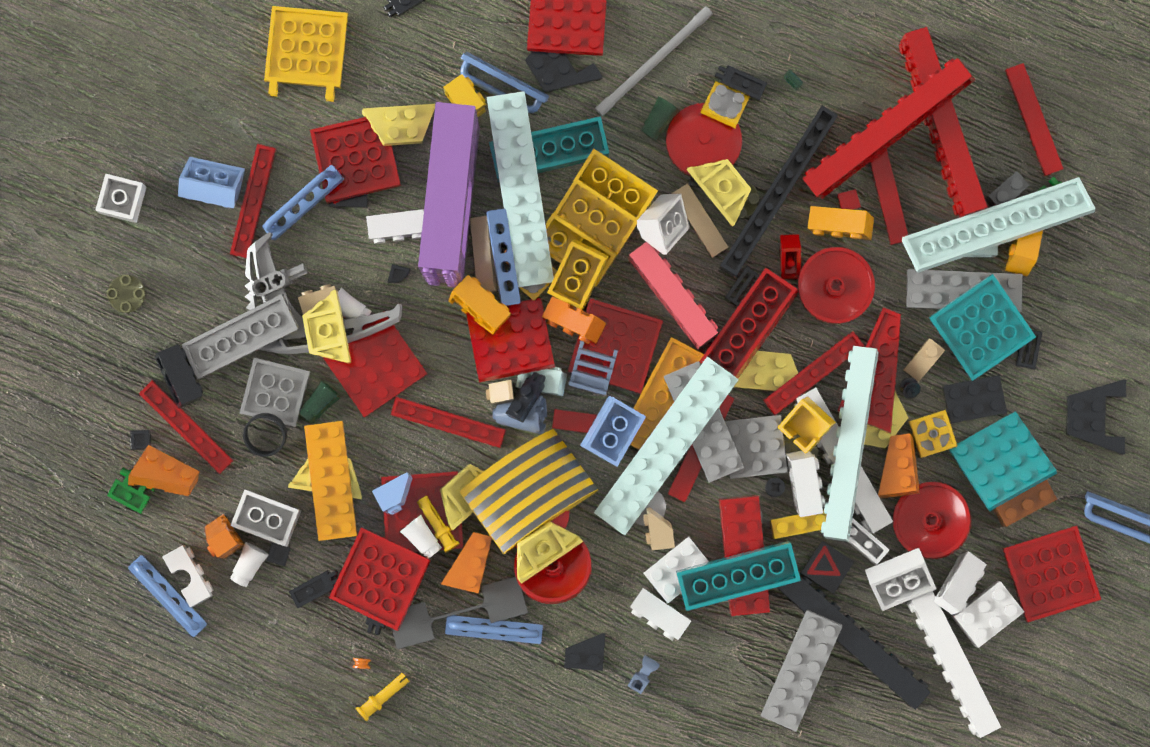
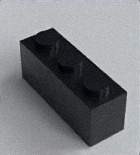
(179, 376)

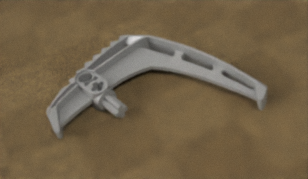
(267, 274)

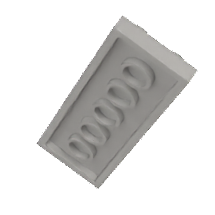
(938, 288)
(240, 336)
(714, 443)
(801, 670)

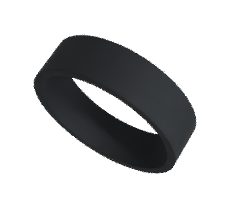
(256, 451)

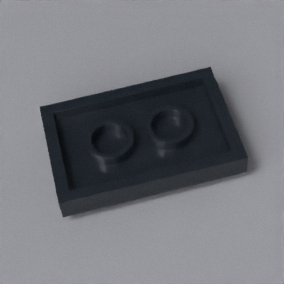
(974, 399)

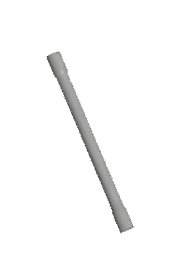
(697, 21)

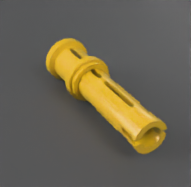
(442, 532)
(375, 702)

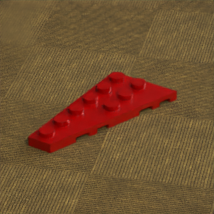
(886, 341)

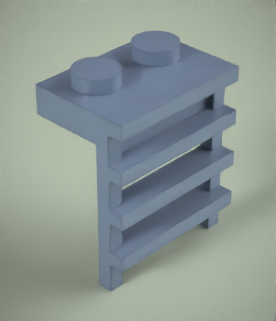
(589, 381)

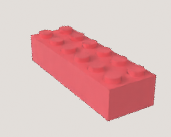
(673, 296)

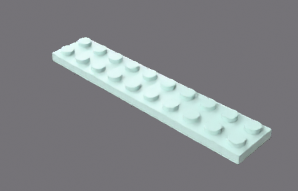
(520, 188)
(998, 224)
(666, 446)

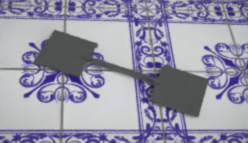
(501, 600)

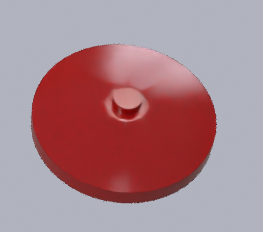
(699, 139)
(836, 285)
(933, 520)
(560, 579)

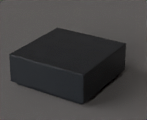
(140, 439)
(278, 554)

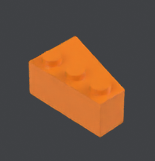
(900, 468)
(222, 538)
(470, 564)

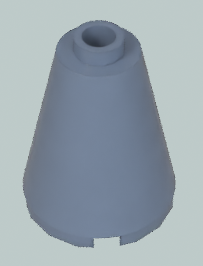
(532, 423)

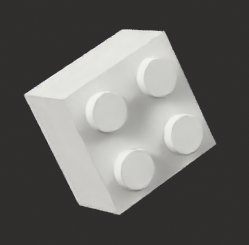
(121, 198)

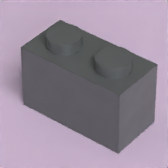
(1008, 190)

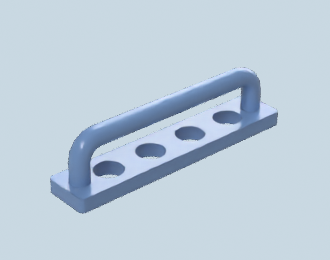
(509, 79)
(334, 179)
(494, 218)
(1093, 499)
(139, 568)
(493, 630)

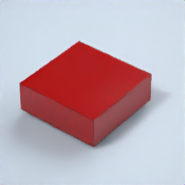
(849, 200)

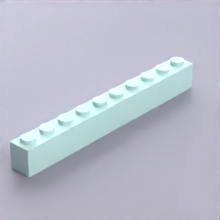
(850, 443)

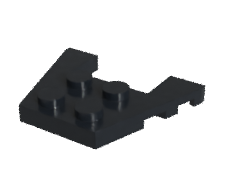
(556, 73)
(1087, 416)

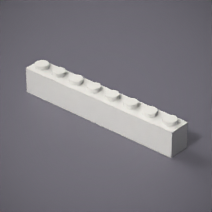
(867, 500)
(955, 664)

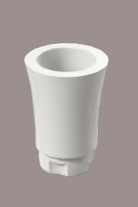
(351, 307)
(421, 537)
(248, 564)

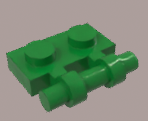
(128, 495)

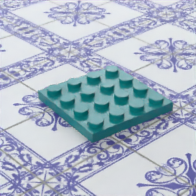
(982, 327)
(1002, 461)

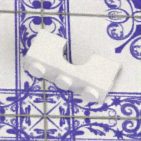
(198, 589)

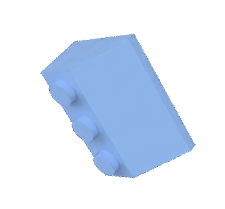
(211, 182)
(613, 431)
(393, 494)

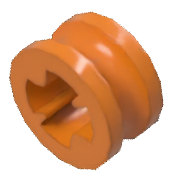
(361, 663)

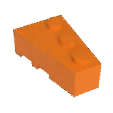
(573, 320)
(163, 472)

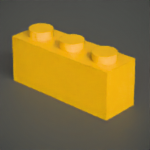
(796, 525)

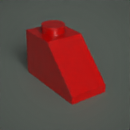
(790, 256)

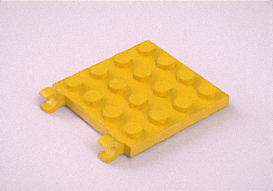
(306, 49)

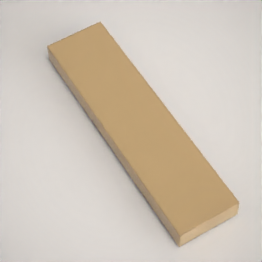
(701, 222)
(483, 253)

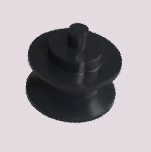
(909, 388)

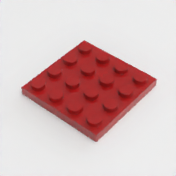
(567, 26)
(357, 156)
(631, 335)
(516, 347)
(379, 368)
(421, 486)
(1051, 574)
(379, 579)

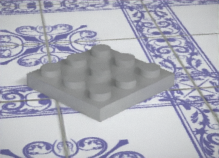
(275, 390)
(759, 446)

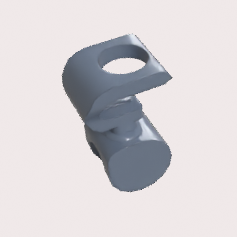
(639, 679)

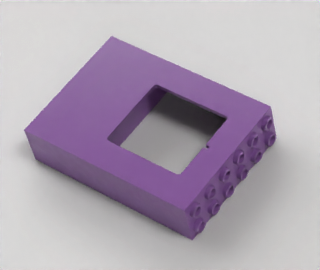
(449, 194)

